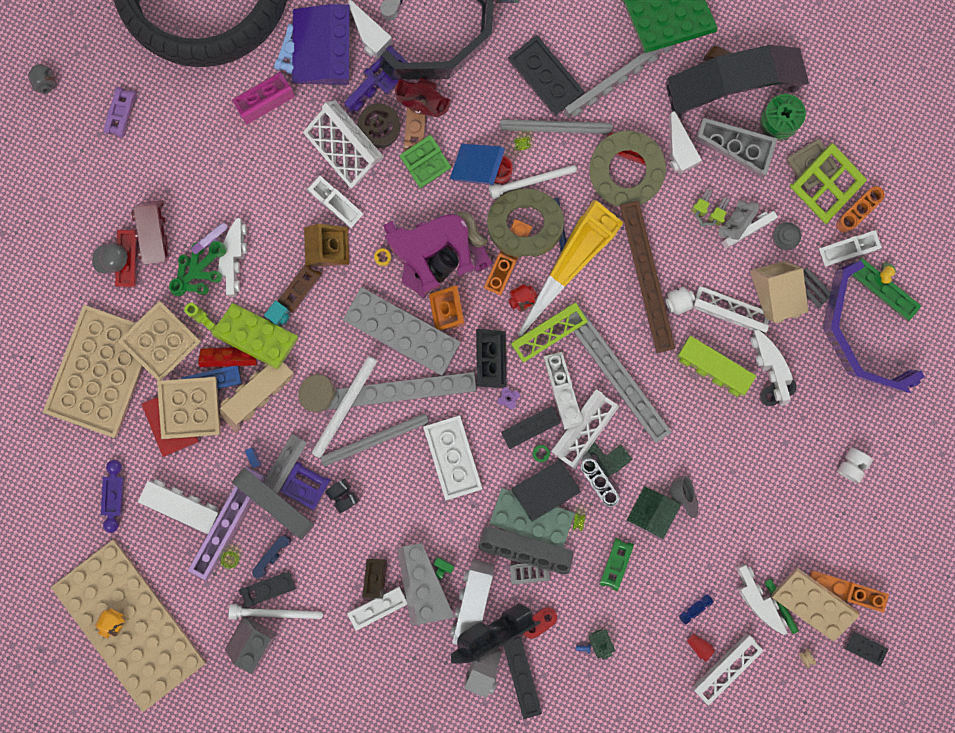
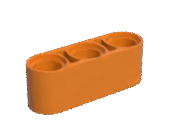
(866, 203)

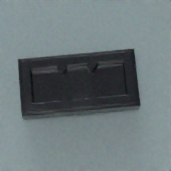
(866, 648)

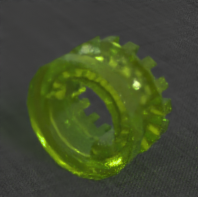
(522, 144)
(579, 522)
(228, 565)

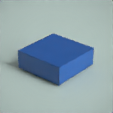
(253, 458)

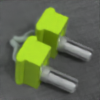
(718, 214)

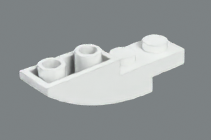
(235, 250)
(771, 359)
(563, 390)
(763, 607)

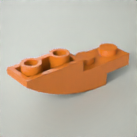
(505, 263)
(852, 592)

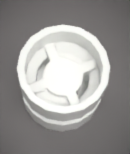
(855, 465)

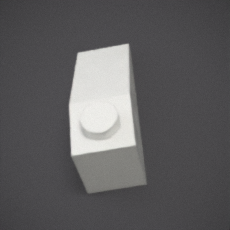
(372, 35)
(682, 151)

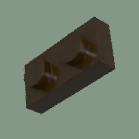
(374, 579)

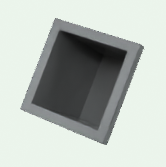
(250, 644)

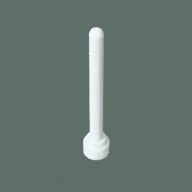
(498, 189)
(237, 611)

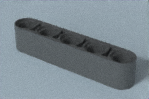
(272, 503)
(526, 550)

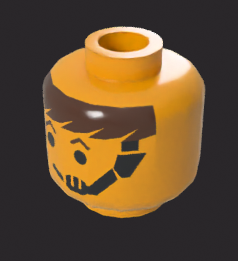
(110, 623)

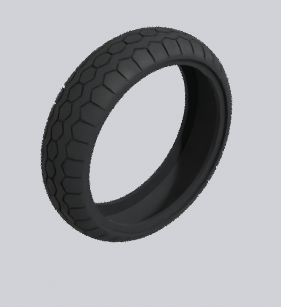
(203, 51)

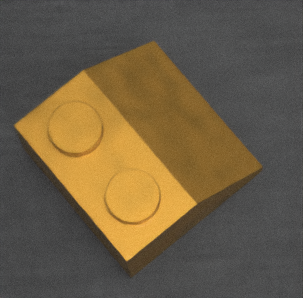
(326, 245)

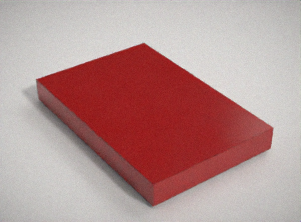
(166, 446)

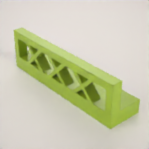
(543, 327)

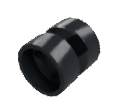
(443, 264)
(338, 490)

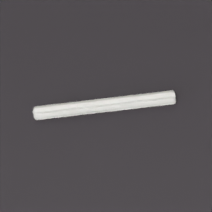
(344, 407)

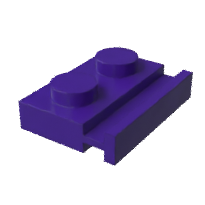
(361, 94)

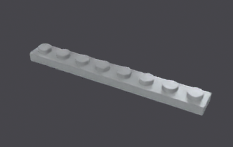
(618, 77)
(620, 378)
(409, 390)

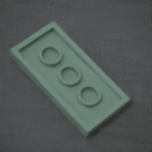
(549, 528)

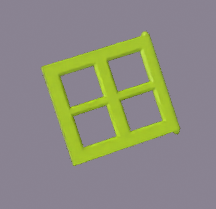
(828, 183)

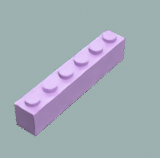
(222, 531)

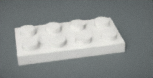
(452, 457)

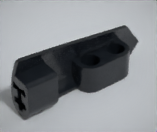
(485, 638)

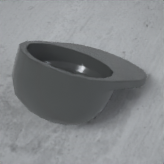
(109, 258)
(684, 494)

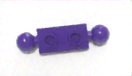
(112, 496)

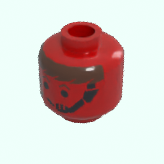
(522, 297)

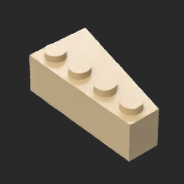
(254, 394)

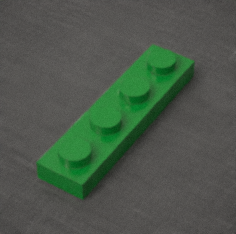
(887, 292)

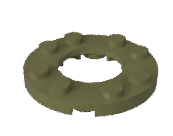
(620, 142)
(525, 246)

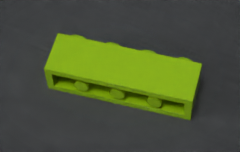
(716, 366)

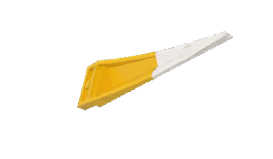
(589, 236)

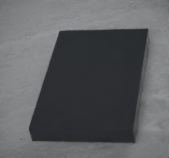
(546, 490)

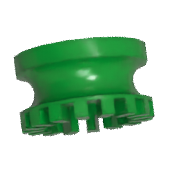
(545, 457)

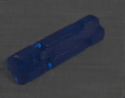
(696, 609)

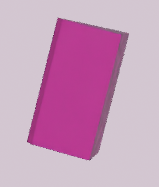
(263, 98)

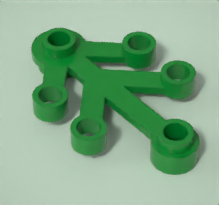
(196, 271)

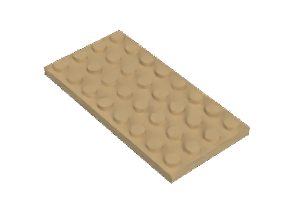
(151, 649)

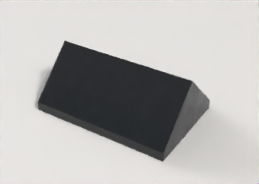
(491, 359)

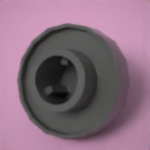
(786, 236)

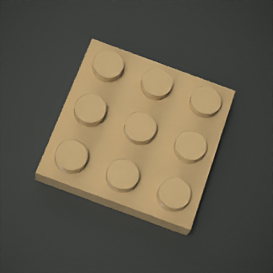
(159, 341)
(189, 407)

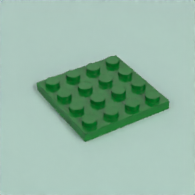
(669, 21)

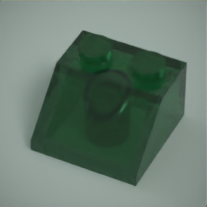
(653, 512)

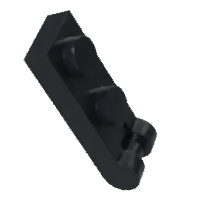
(268, 589)

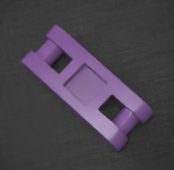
(119, 112)

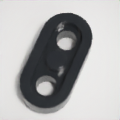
(770, 389)

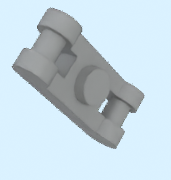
(739, 220)

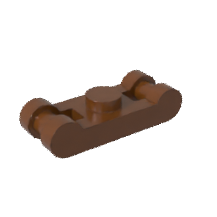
(300, 288)

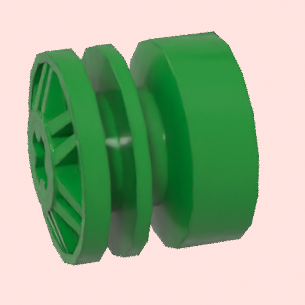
(779, 126)

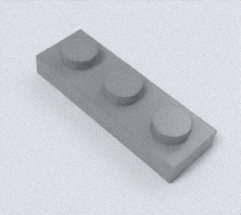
(284, 463)

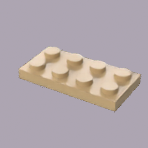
(815, 604)

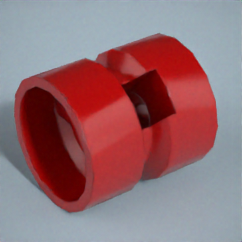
(504, 172)

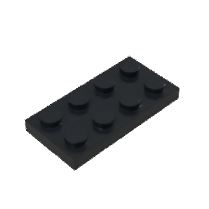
(546, 75)

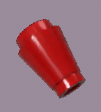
(701, 647)

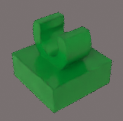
(443, 566)

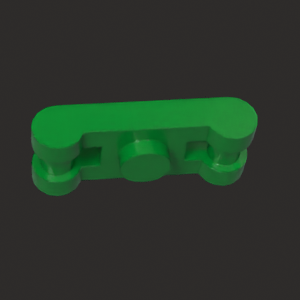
(616, 564)

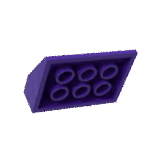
(321, 45)

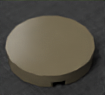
(316, 393)

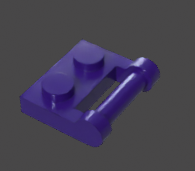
(383, 80)
(302, 491)

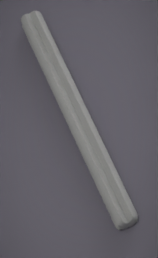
(556, 126)
(374, 439)

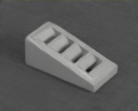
(514, 580)

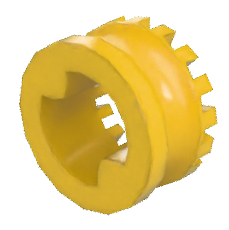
(377, 259)

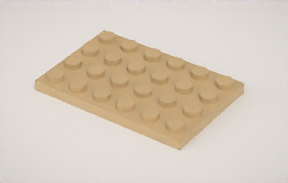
(95, 374)

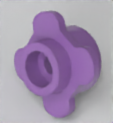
(513, 395)

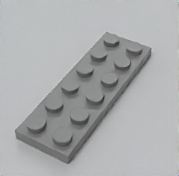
(401, 331)

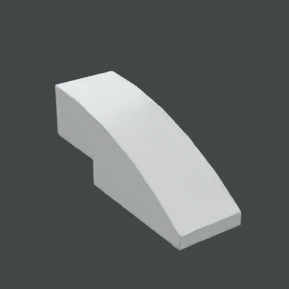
(334, 201)
(850, 248)

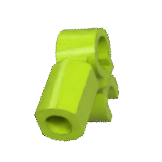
(199, 315)

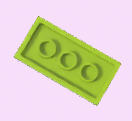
(255, 336)

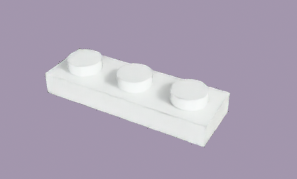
(763, 220)
(377, 608)

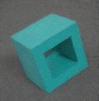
(277, 314)

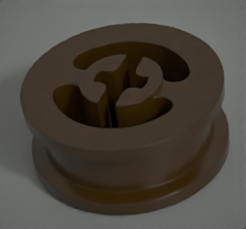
(392, 120)

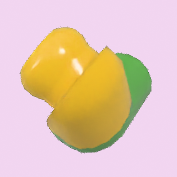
(887, 271)

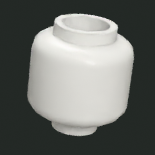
(680, 300)

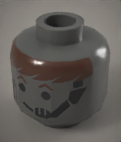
(42, 78)

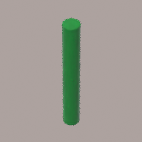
(784, 611)

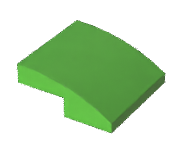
(425, 161)

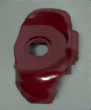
(407, 93)

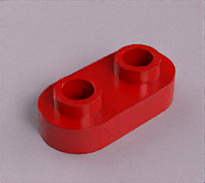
(544, 625)

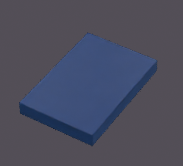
(477, 164)

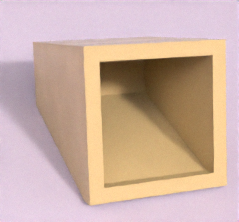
(781, 290)

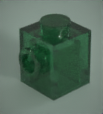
(601, 643)

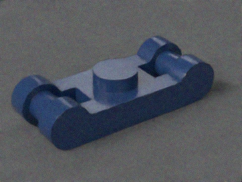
(271, 556)

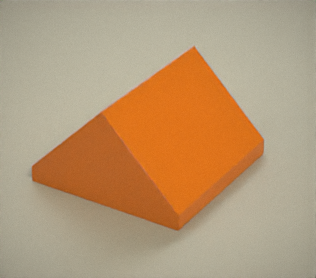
(446, 309)

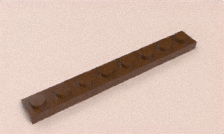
(647, 277)

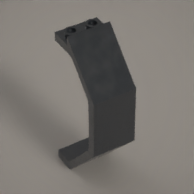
(444, 69)
(736, 74)

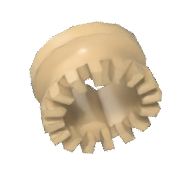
(807, 659)

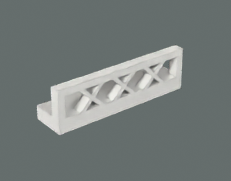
(729, 314)
(573, 434)
(723, 665)

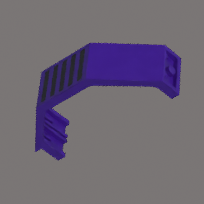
(841, 346)

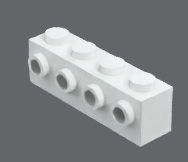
(179, 507)

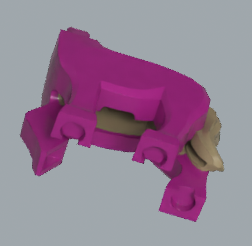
(419, 245)

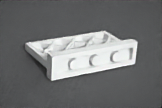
(349, 131)

